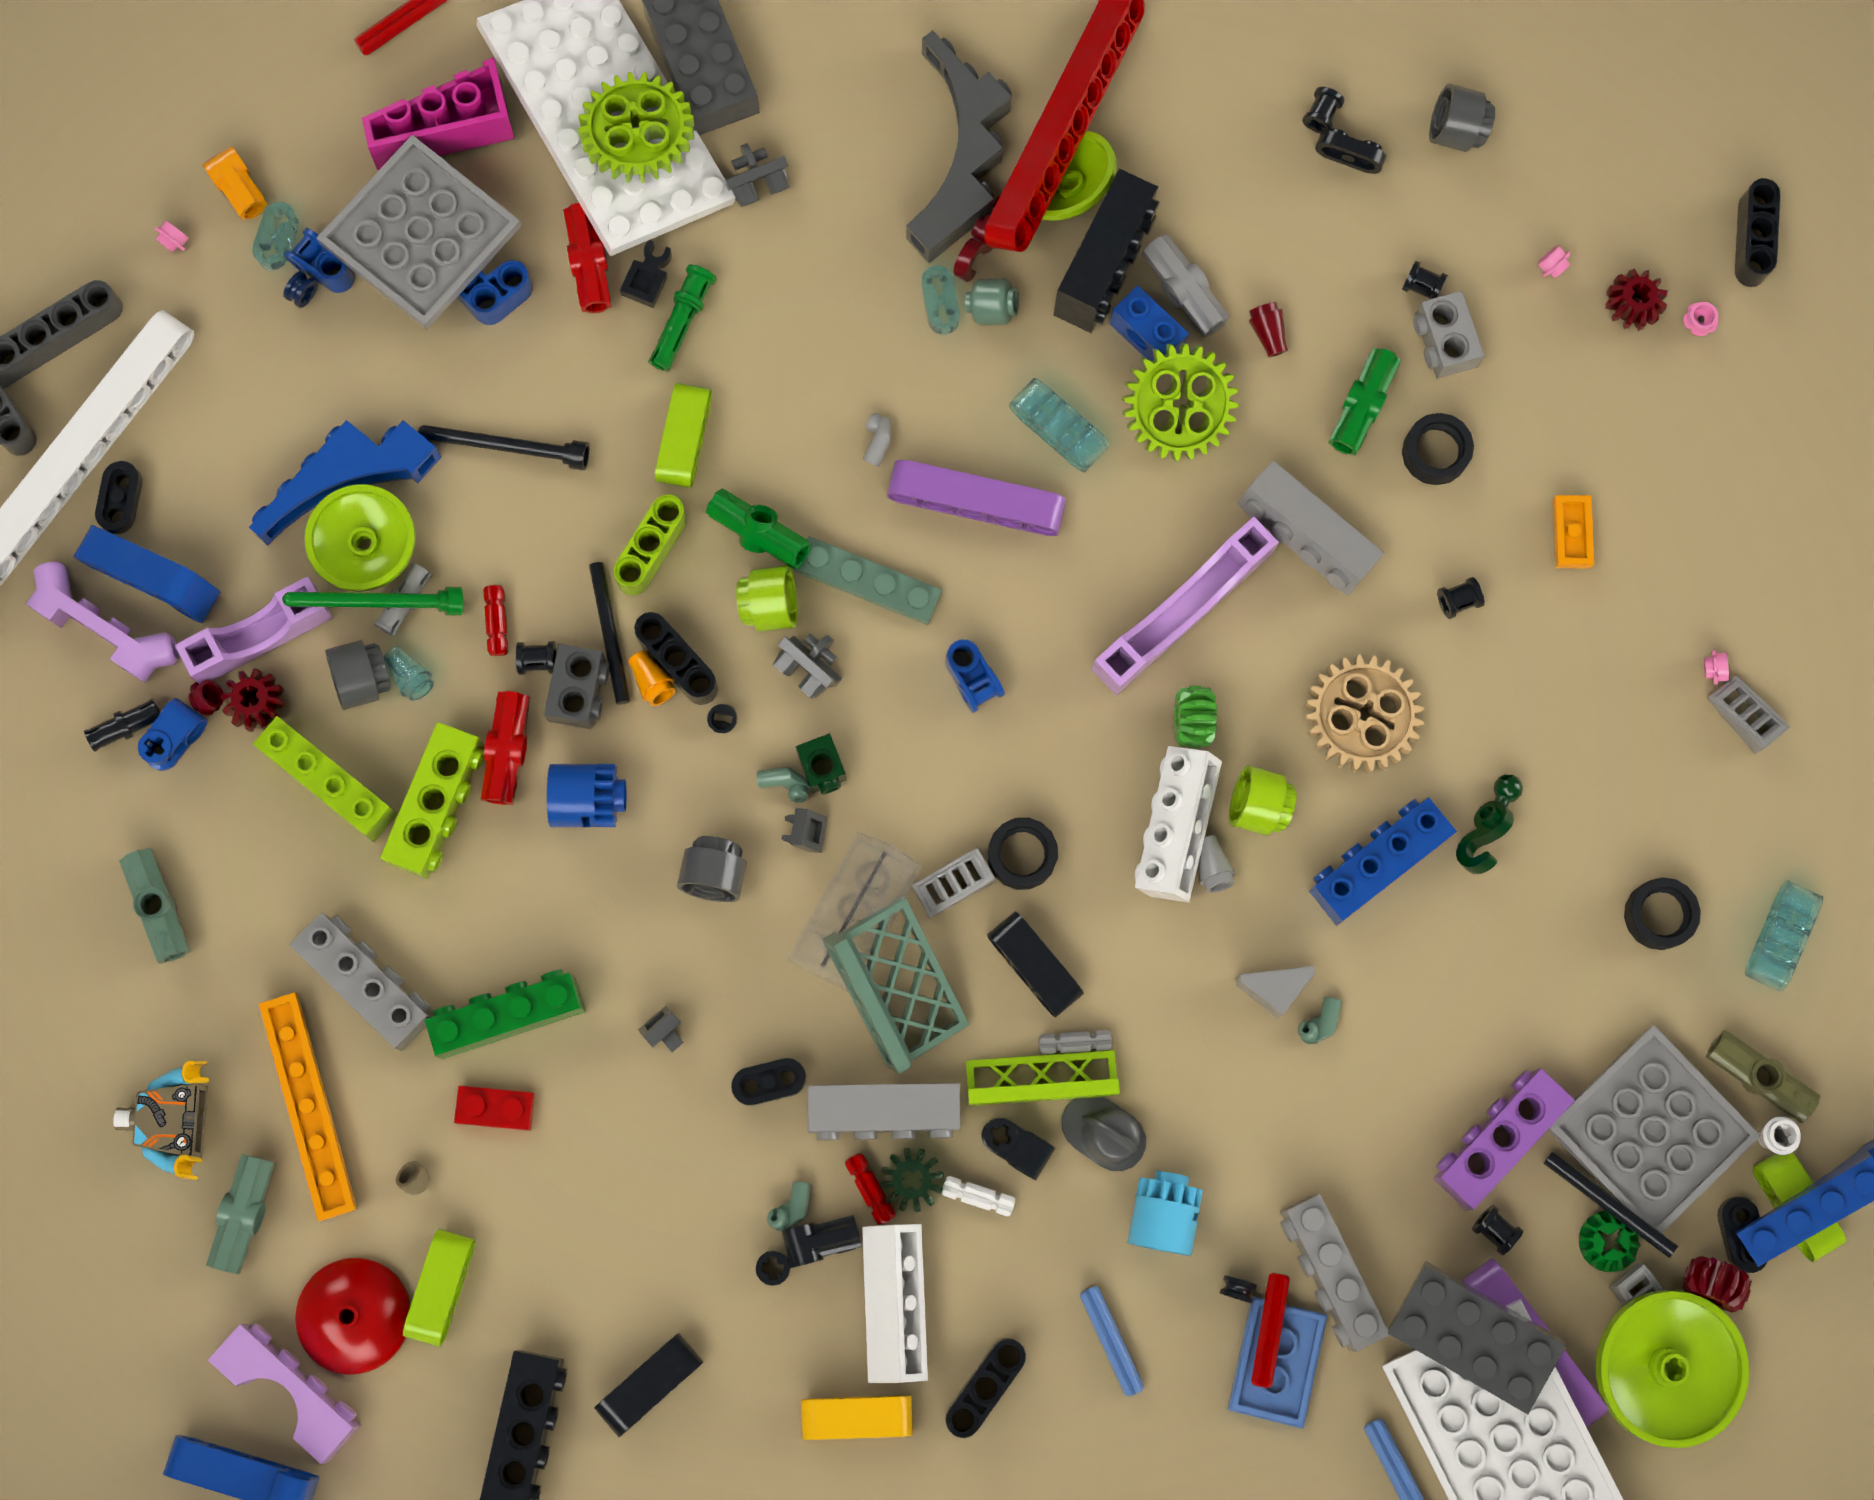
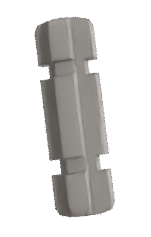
(1075, 1042)

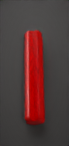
(394, 24)
(1270, 1330)

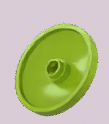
(1672, 1368)

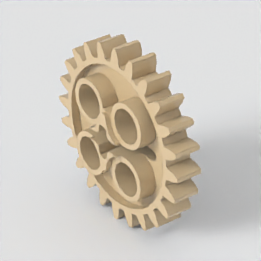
(1376, 685)

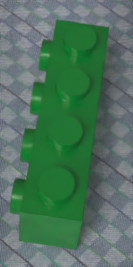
(505, 1015)

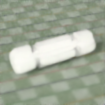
(978, 1196)

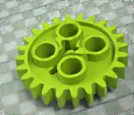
(634, 99)
(1212, 402)

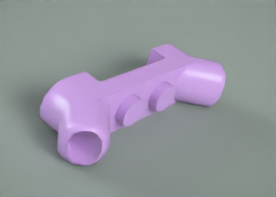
(55, 602)

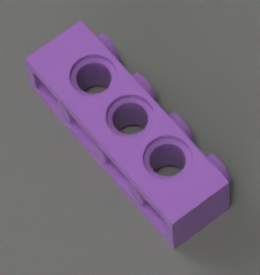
(1548, 1102)

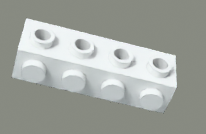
(1177, 824)
(894, 1303)

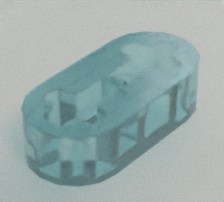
(268, 233)
(933, 301)

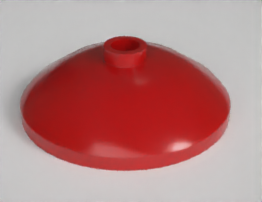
(379, 1312)

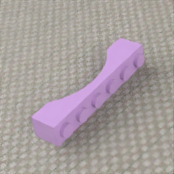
(1185, 607)

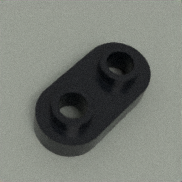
(1357, 154)
(118, 499)
(769, 1082)
(1729, 1225)

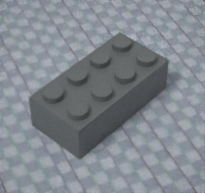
(703, 61)
(1477, 1337)

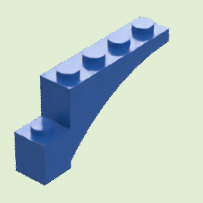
(341, 462)
(1813, 1209)

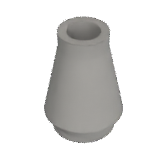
(1214, 867)

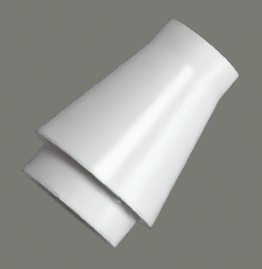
(1786, 1134)

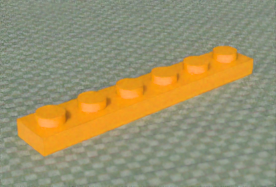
(308, 1107)

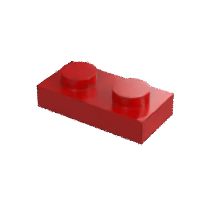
(494, 1108)

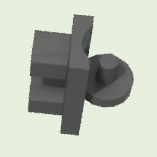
(772, 172)
(796, 653)

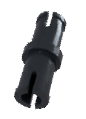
(122, 725)

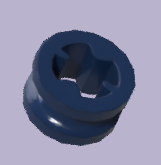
(300, 289)

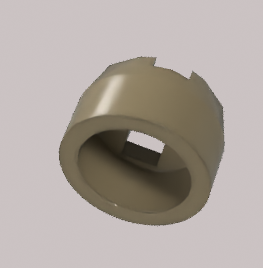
(413, 1178)

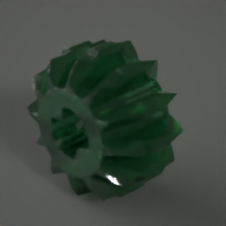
(911, 1193)

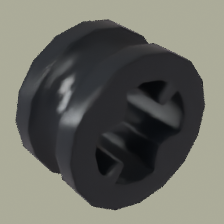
(764, 1276)
(1238, 1289)

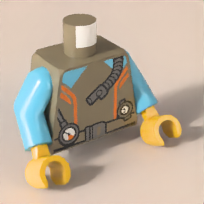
(170, 1119)

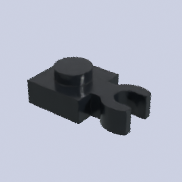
(646, 279)

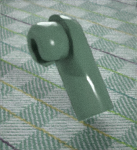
(787, 778)
(1323, 1025)
(792, 1211)

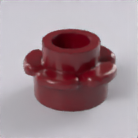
(206, 697)

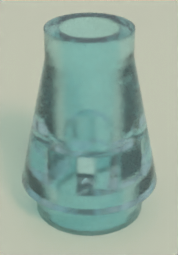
(410, 676)

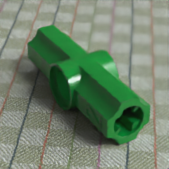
(1364, 401)
(758, 528)

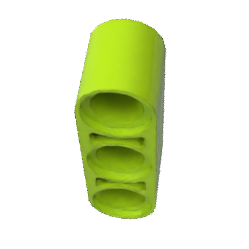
(683, 435)
(650, 528)
(1782, 1179)
(439, 1287)

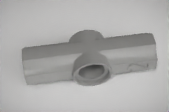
(1185, 285)

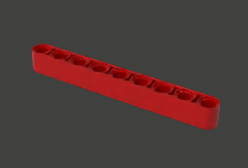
(1062, 124)

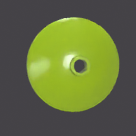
(1085, 178)
(348, 519)

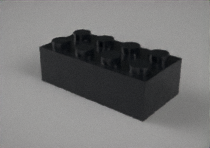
(1107, 251)

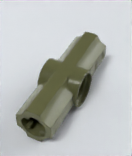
(1782, 1089)

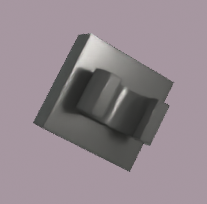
(807, 830)
(661, 1028)

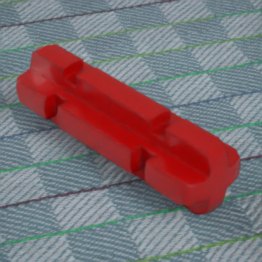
(495, 620)
(870, 1188)

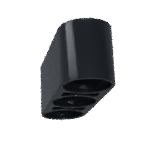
(1765, 219)
(669, 642)
(1035, 964)
(648, 1385)
(980, 1406)

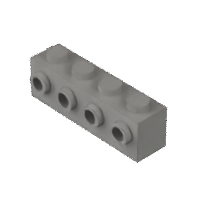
(1310, 528)
(361, 981)
(884, 1108)
(1334, 1273)

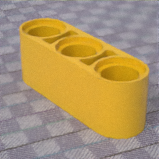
(856, 1417)

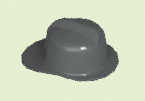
(1104, 1133)

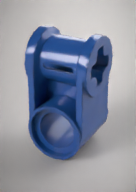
(317, 263)
(973, 677)
(174, 732)

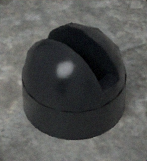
(722, 726)

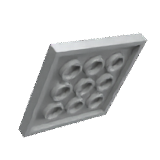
(419, 232)
(1653, 1130)

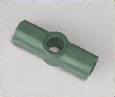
(146, 884)
(240, 1214)

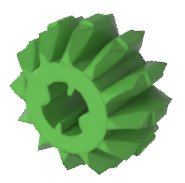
(1195, 716)

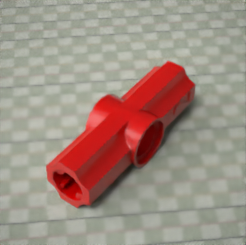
(587, 261)
(505, 748)

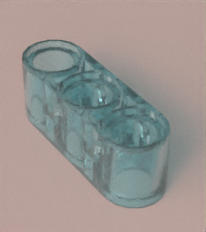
(1059, 425)
(1784, 936)

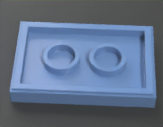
(1294, 1371)

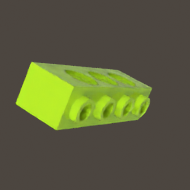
(444, 745)
(325, 779)

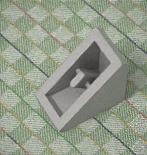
(1276, 988)

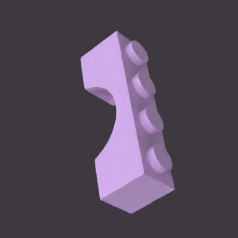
(225, 648)
(321, 1422)

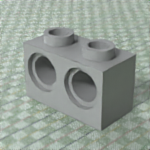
(1457, 334)

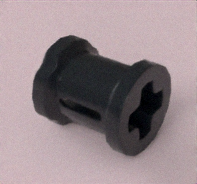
(1323, 109)
(1424, 281)
(1460, 597)
(535, 657)
(1497, 1230)

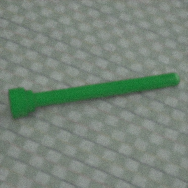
(447, 601)

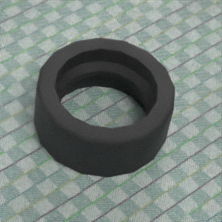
(1451, 426)
(1021, 825)
(1683, 895)

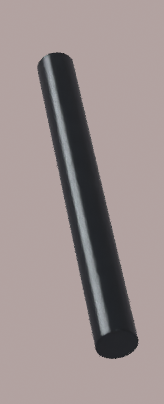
(609, 633)
(1611, 1205)

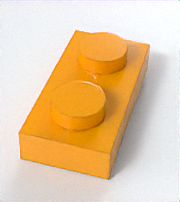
(1573, 531)

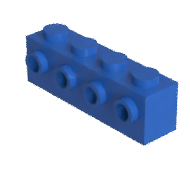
(1382, 860)

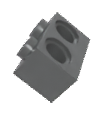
(567, 686)

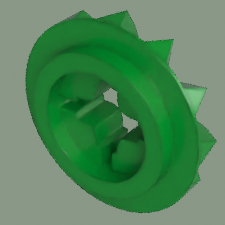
(1592, 1244)

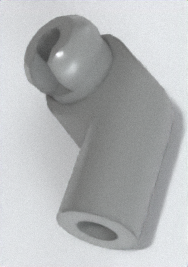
(880, 442)

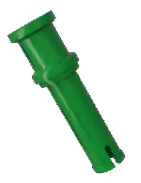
(687, 304)

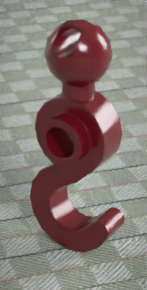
(972, 249)

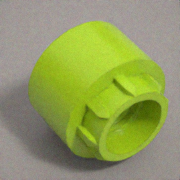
(768, 599)
(1262, 801)

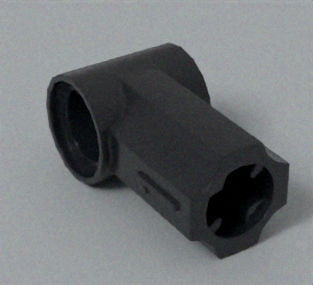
(813, 1242)

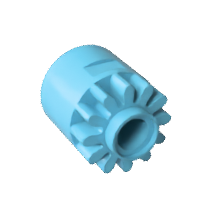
(1165, 1214)

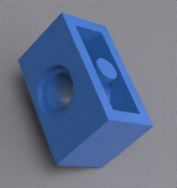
(1146, 324)

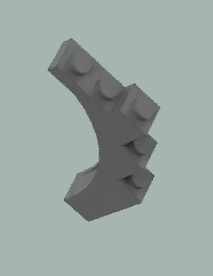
(961, 196)

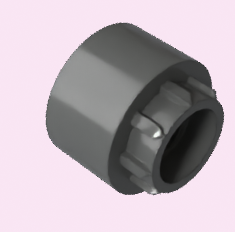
(1461, 118)
(357, 673)
(712, 870)

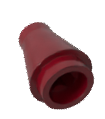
(1269, 327)

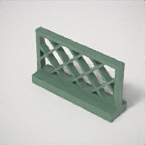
(865, 992)

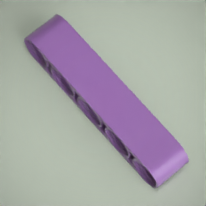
(976, 497)
(1496, 1284)

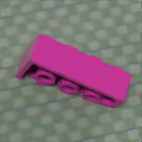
(444, 118)

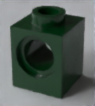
(816, 749)

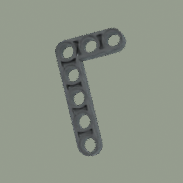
(57, 340)

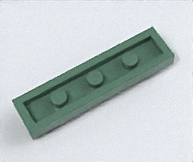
(870, 581)

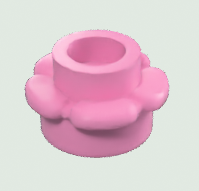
(171, 237)
(1554, 262)
(1707, 312)
(1716, 667)

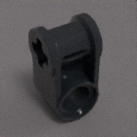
(1022, 1151)

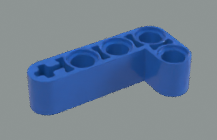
(494, 287)
(147, 573)
(236, 1472)

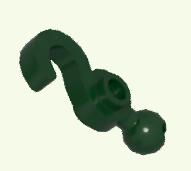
(1492, 822)

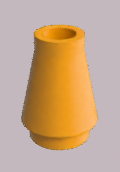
(651, 679)

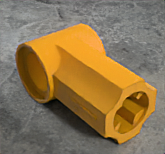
(232, 178)

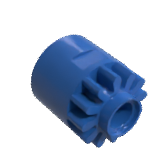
(584, 795)

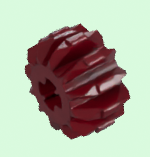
(1649, 296)
(261, 688)
(1718, 1282)

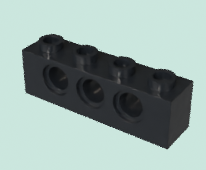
(551, 1377)

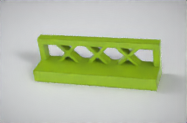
(1042, 1092)

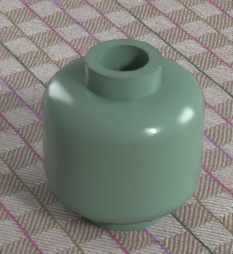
(992, 301)

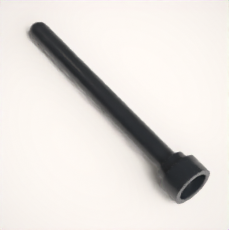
(573, 454)

